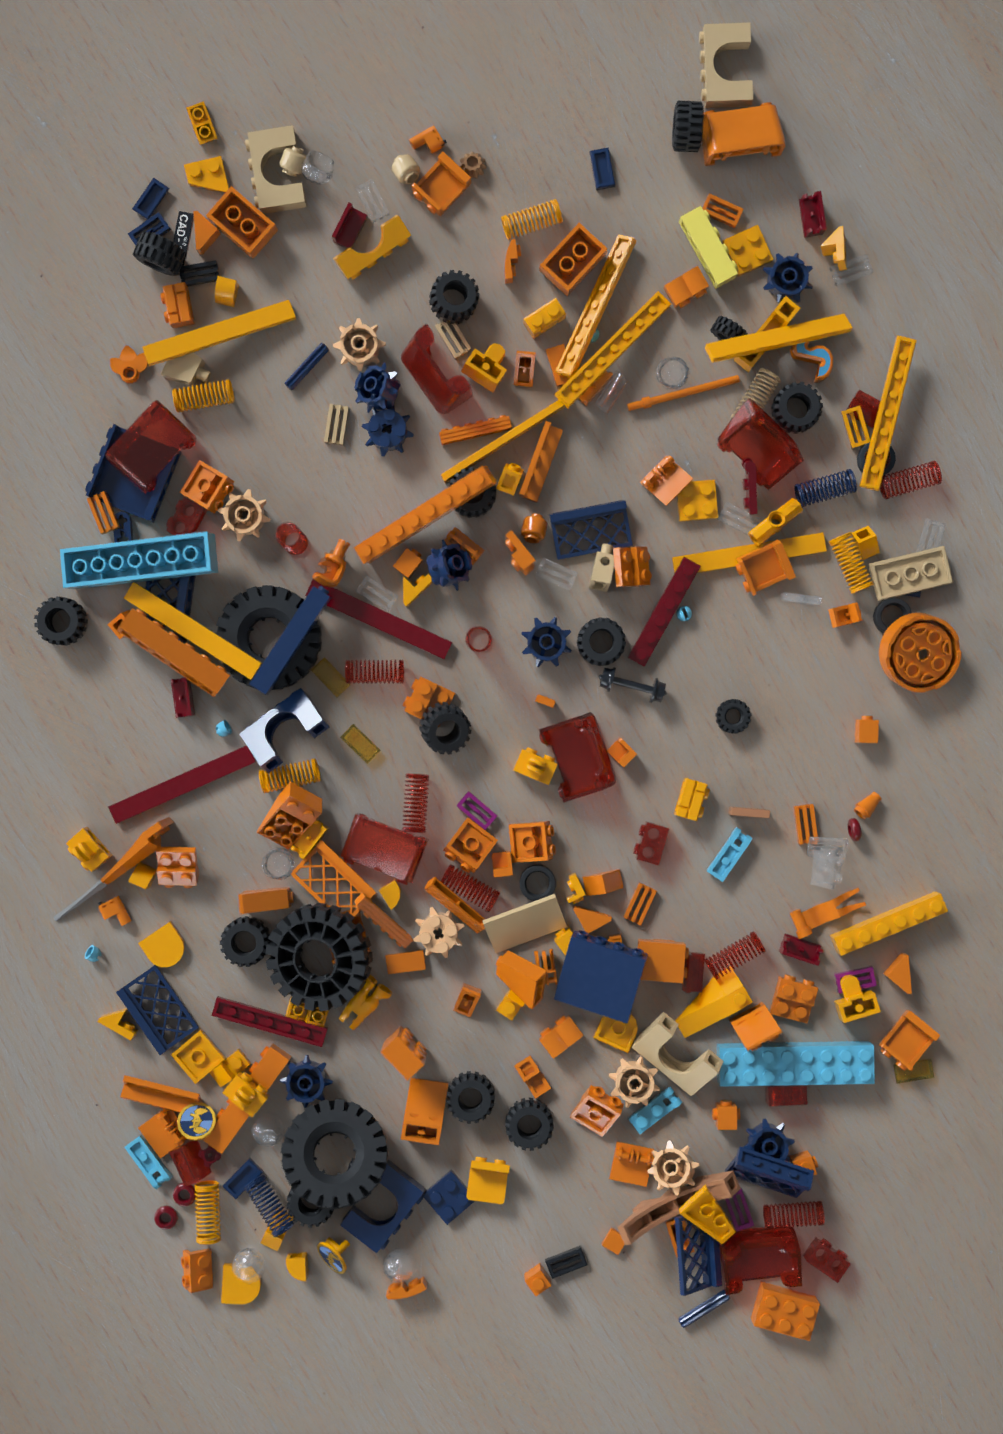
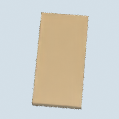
(910, 573)
(524, 923)

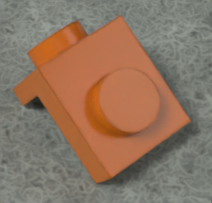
(845, 615)

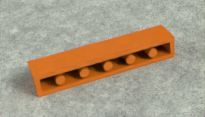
(173, 652)
(233, 1117)

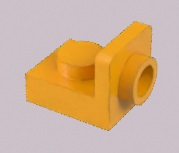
(510, 478)
(575, 885)

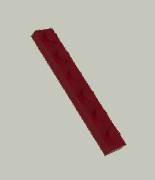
(664, 611)
(269, 1021)

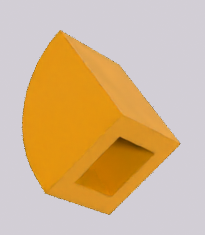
(226, 291)
(866, 542)
(143, 876)
(391, 893)
(297, 1265)

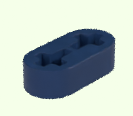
(128, 530)

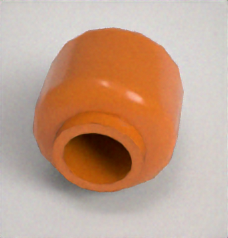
(534, 528)

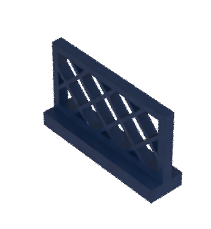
(588, 512)
(183, 599)
(143, 1020)
(771, 1172)
(710, 1256)

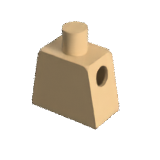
(186, 369)
(601, 574)

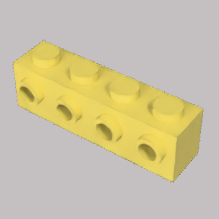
(708, 247)

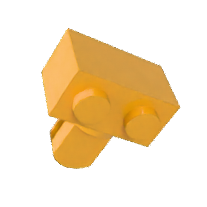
(486, 367)
(535, 766)
(88, 849)
(855, 1002)
(246, 1093)

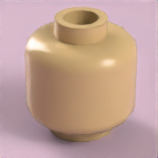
(292, 161)
(405, 169)

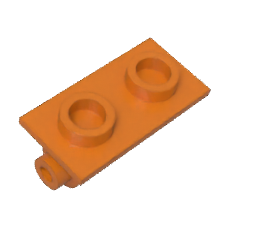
(466, 544)

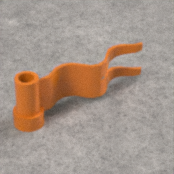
(822, 913)

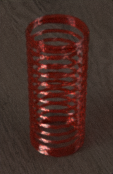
(933, 465)
(285, 530)
(468, 635)
(349, 677)
(423, 778)
(495, 893)
(755, 941)
(819, 1214)

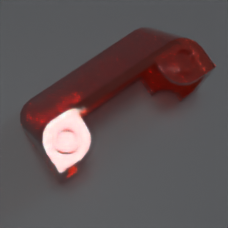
(442, 393)
(759, 437)
(149, 446)
(579, 756)
(384, 848)
(761, 1255)

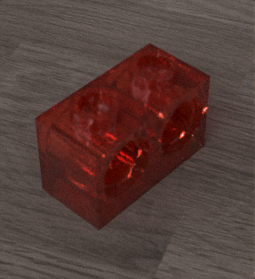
(191, 522)
(656, 844)
(786, 1095)
(825, 1261)

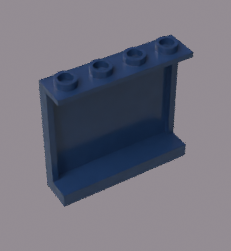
(121, 491)
(600, 976)

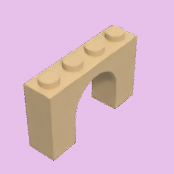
(716, 90)
(262, 146)
(687, 1075)

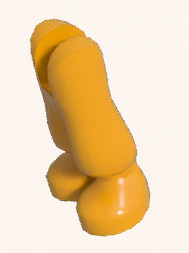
(363, 1004)

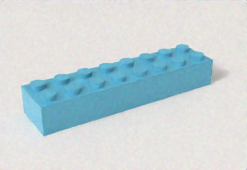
(139, 560)
(797, 1064)

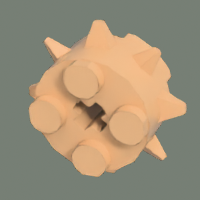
(359, 333)
(233, 514)
(449, 930)
(634, 1093)
(662, 1168)

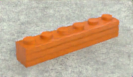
(479, 429)
(455, 904)
(385, 922)

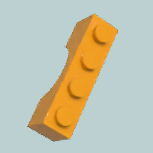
(392, 234)
(779, 318)

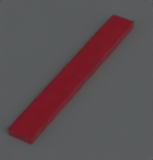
(385, 622)
(181, 784)

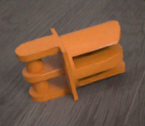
(549, 969)

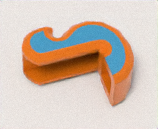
(817, 355)

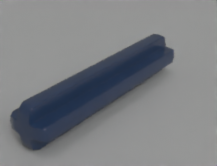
(306, 366)
(703, 1309)

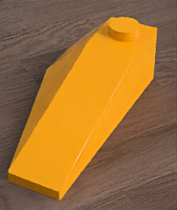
(715, 1002)

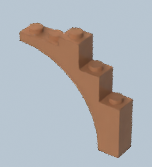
(656, 1211)

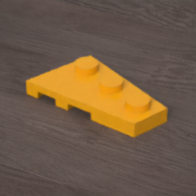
(708, 1215)

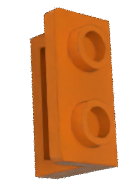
(197, 1270)

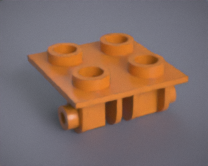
(666, 480)
(162, 1132)
(631, 1164)

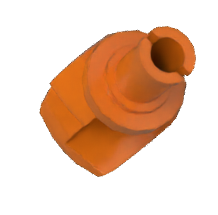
(335, 566)

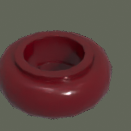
(854, 829)
(184, 1202)
(166, 1225)

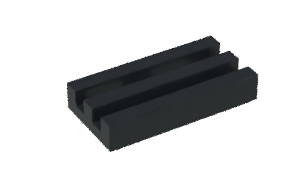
(199, 273)
(583, 1263)

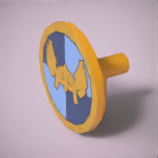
(196, 1121)
(331, 1254)

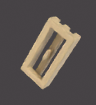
(461, 351)
(338, 408)

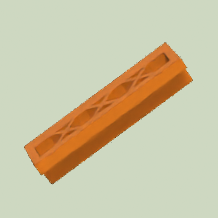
(540, 462)
(157, 1094)

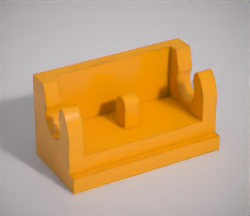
(310, 838)

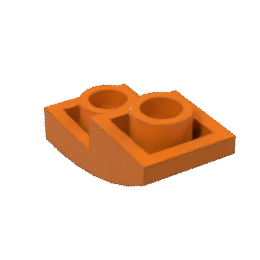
(512, 255)
(401, 1290)

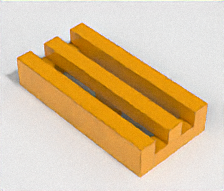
(856, 430)

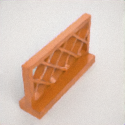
(342, 868)

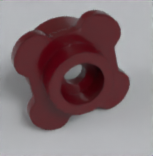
(215, 1156)

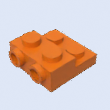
(207, 487)
(521, 558)
(632, 566)
(426, 695)
(531, 841)
(469, 846)
(177, 866)
(793, 998)
(597, 1110)

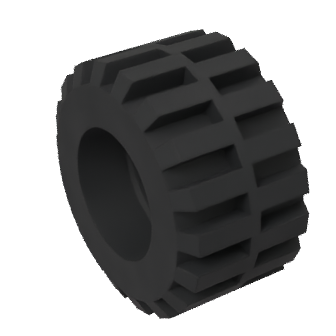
(687, 126)
(159, 253)
(457, 282)
(801, 392)
(479, 508)
(45, 617)
(616, 633)
(454, 739)
(233, 952)
(464, 1112)
(529, 1140)
(304, 1214)

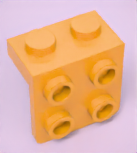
(487, 1180)

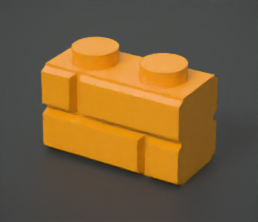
(544, 318)
(691, 799)

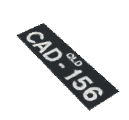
(183, 230)

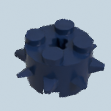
(798, 274)
(377, 387)
(385, 441)
(449, 565)
(556, 636)
(298, 1089)
(766, 1133)

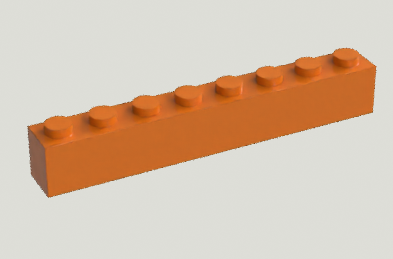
(425, 514)

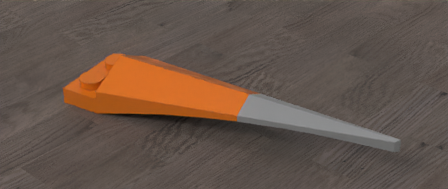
(142, 848)

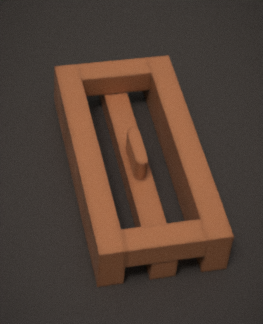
(750, 812)

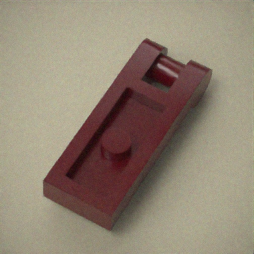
(750, 486)

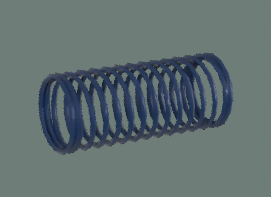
(852, 489)
(275, 1231)

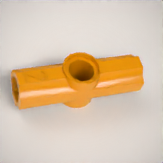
(784, 515)

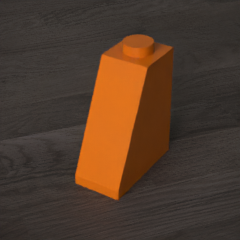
(265, 900)
(522, 977)

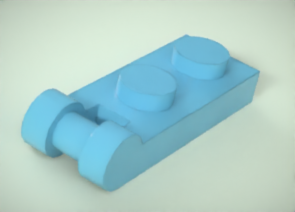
(729, 855)
(655, 1110)
(148, 1161)

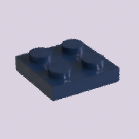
(448, 1197)

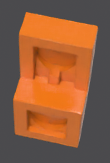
(533, 1077)

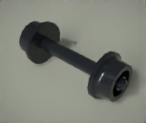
(657, 690)

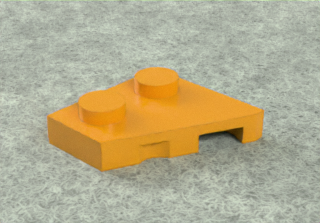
(207, 174)

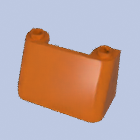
(742, 133)

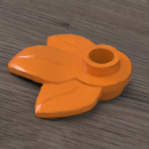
(129, 362)

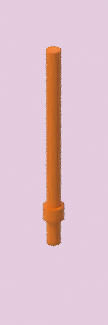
(647, 402)

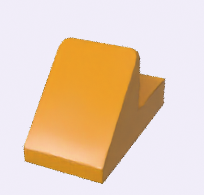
(836, 246)
(410, 592)
(510, 1005)
(114, 1022)
(230, 1067)
(268, 1240)

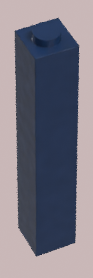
(291, 640)

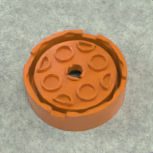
(901, 648)

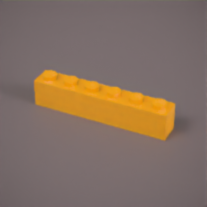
(888, 923)

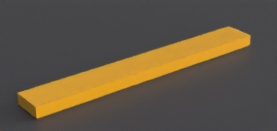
(595, 306)
(218, 333)
(778, 338)
(612, 349)
(887, 413)
(503, 440)
(727, 557)
(192, 630)

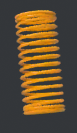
(557, 211)
(178, 396)
(859, 586)
(264, 777)
(204, 1189)

